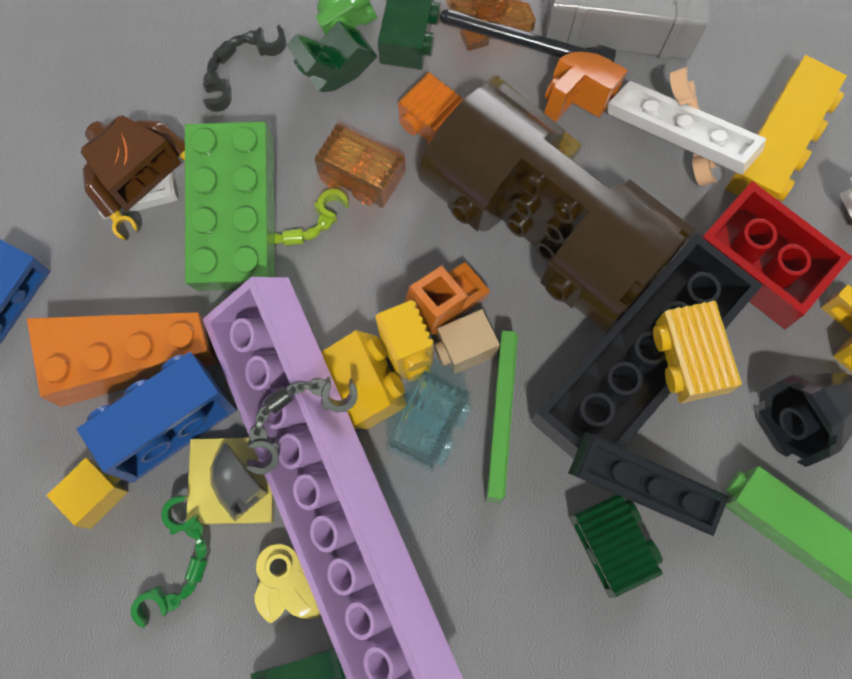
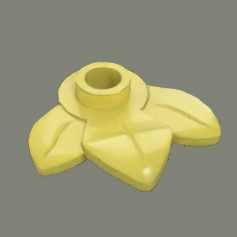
(283, 590)

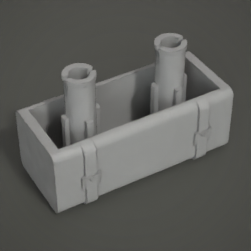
(630, 26)

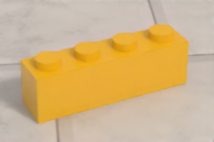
(791, 126)

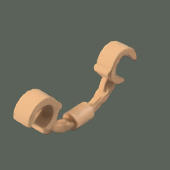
(686, 93)

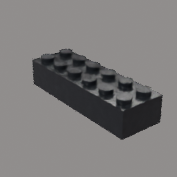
(625, 372)

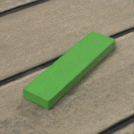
(501, 417)

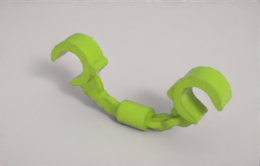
(324, 222)

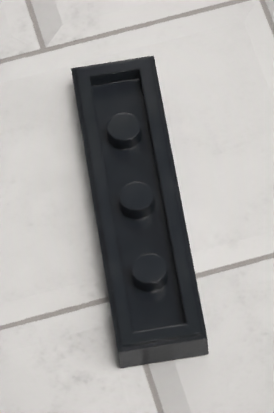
(648, 483)

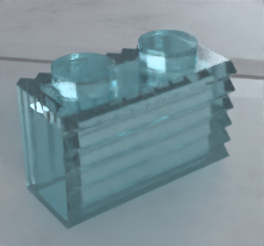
(429, 422)

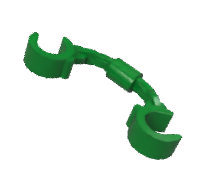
(194, 572)

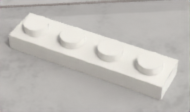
(687, 127)

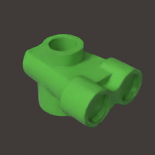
(346, 11)

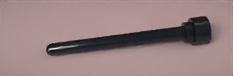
(518, 36)

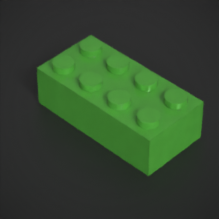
(228, 204)

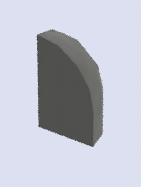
(233, 483)

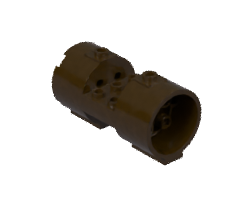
(503, 163)

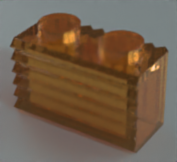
(359, 166)

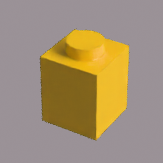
(87, 494)

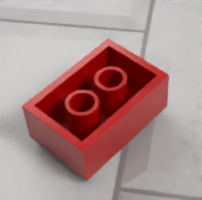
(779, 252)

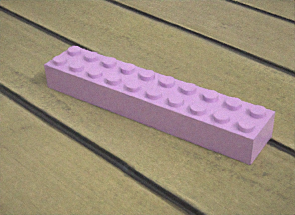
(328, 492)

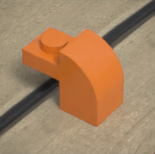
(585, 81)
(446, 295)

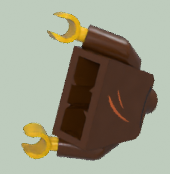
(127, 163)

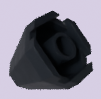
(808, 415)

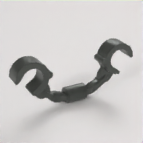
(224, 52)
(278, 401)

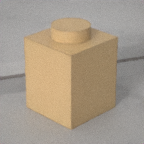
(466, 342)

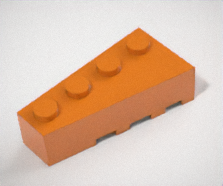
(111, 352)

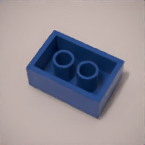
(155, 418)

